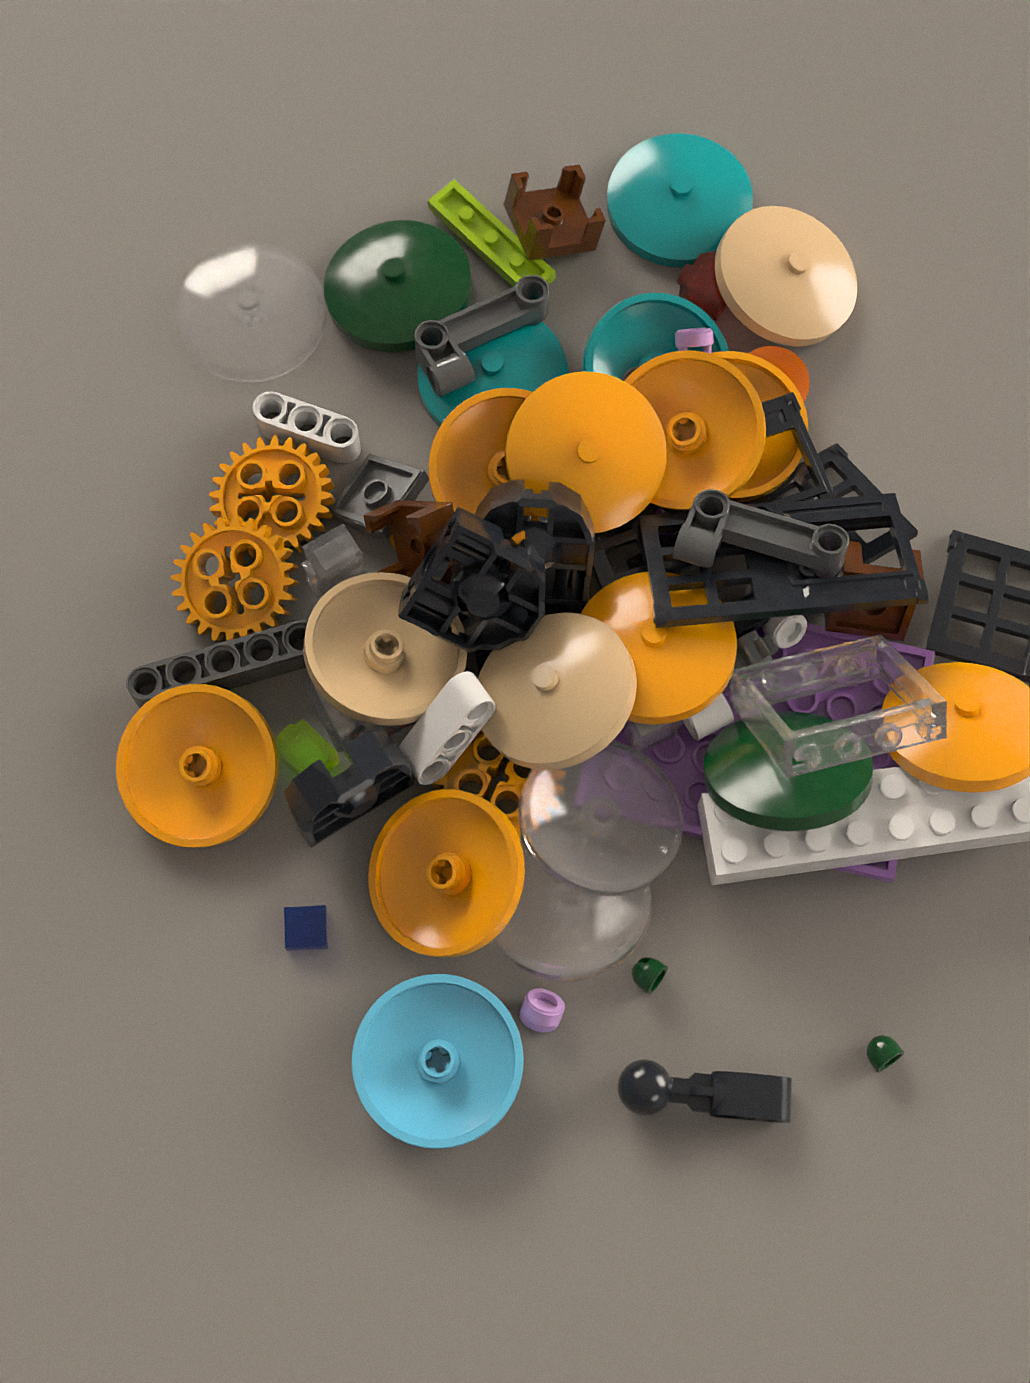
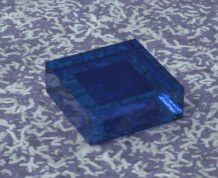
(305, 927)

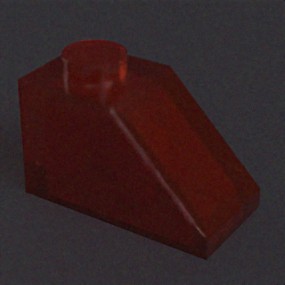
(700, 285)

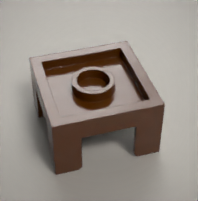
(553, 219)
(414, 531)
(887, 621)

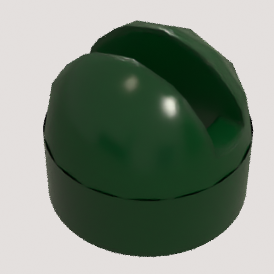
(648, 973)
(883, 1052)

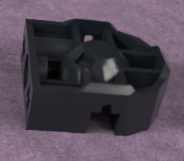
(562, 538)
(492, 619)
(338, 801)

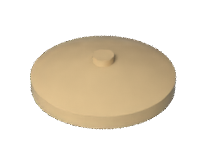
(785, 276)
(372, 659)
(559, 692)

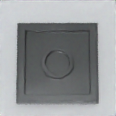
(374, 486)

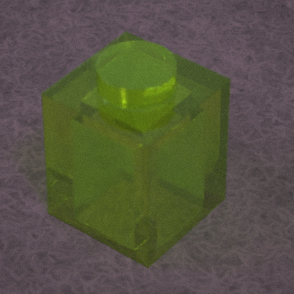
(302, 745)

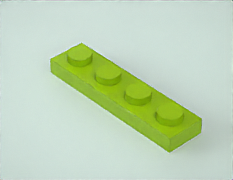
(486, 234)

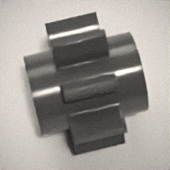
(754, 650)

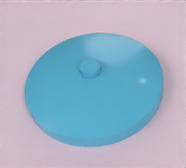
(437, 1061)

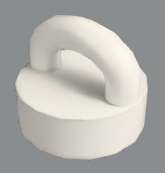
(786, 630)

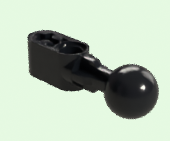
(648, 1088)

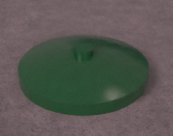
(393, 281)
(755, 790)

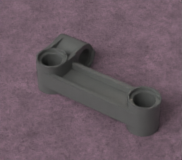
(446, 362)
(718, 519)

